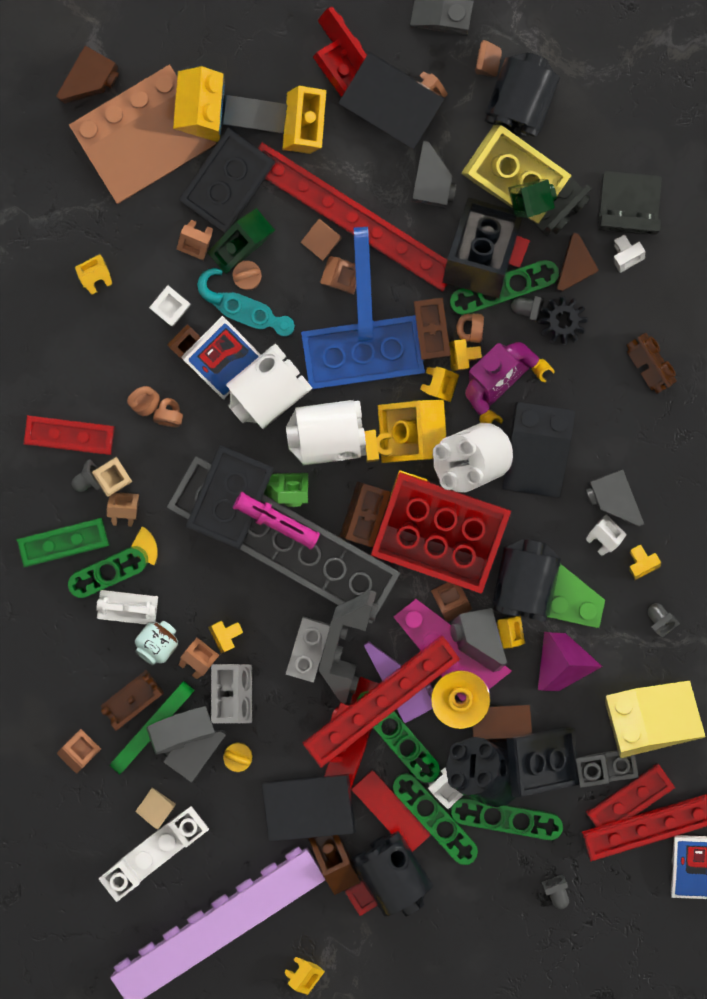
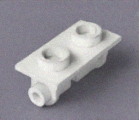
(127, 607)

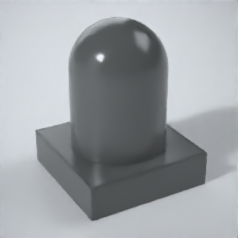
(528, 307)
(85, 479)
(662, 620)
(556, 889)

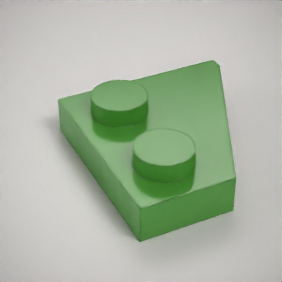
(288, 488)
(575, 601)

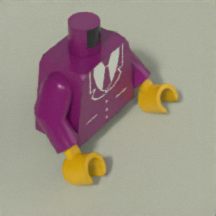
(497, 373)

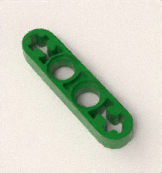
(507, 292)
(142, 738)
(394, 741)
(437, 816)
(505, 823)

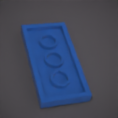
(339, 358)

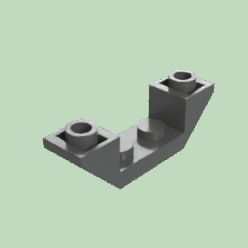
(352, 614)

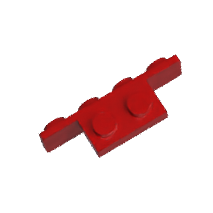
(343, 56)
(349, 759)

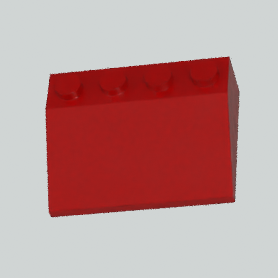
(440, 532)

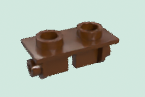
(659, 370)

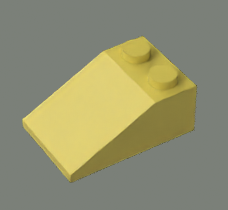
(509, 161)
(653, 717)

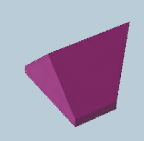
(563, 662)

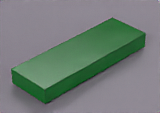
(63, 542)

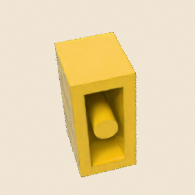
(304, 120)

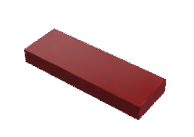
(69, 435)
(632, 797)
(390, 809)

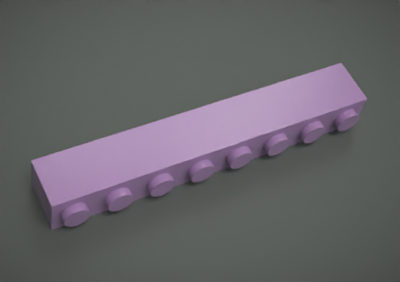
(219, 925)

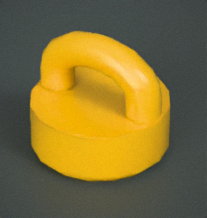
(237, 757)

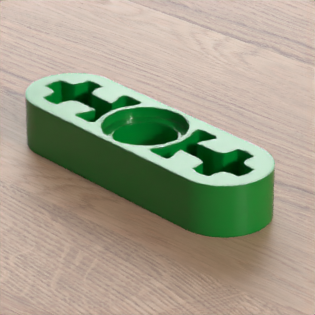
(92, 587)

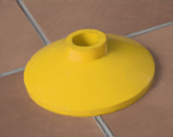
(464, 713)

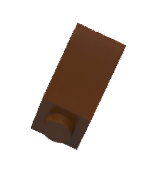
(88, 77)
(334, 862)

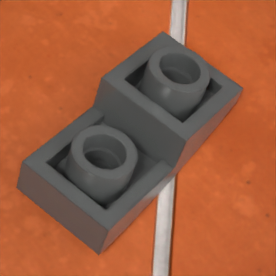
(254, 114)
(180, 729)
(605, 768)

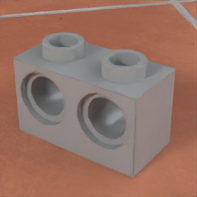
(308, 649)
(231, 693)

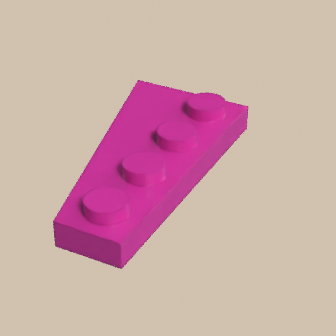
(426, 626)

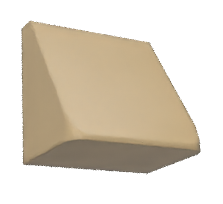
(112, 477)
(155, 808)

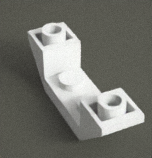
(153, 852)

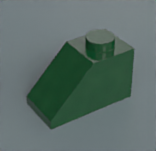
(532, 198)
(241, 240)

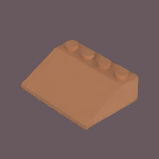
(134, 136)

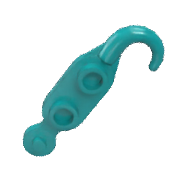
(243, 308)

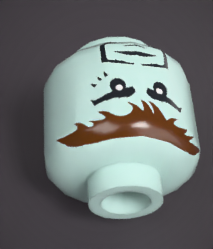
(156, 642)

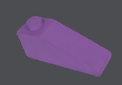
(386, 666)

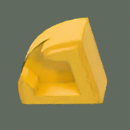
(147, 542)

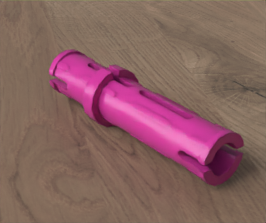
(266, 515)

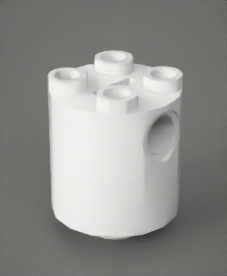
(266, 388)
(326, 432)
(472, 457)

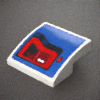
(220, 356)
(689, 867)

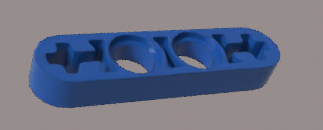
(363, 283)

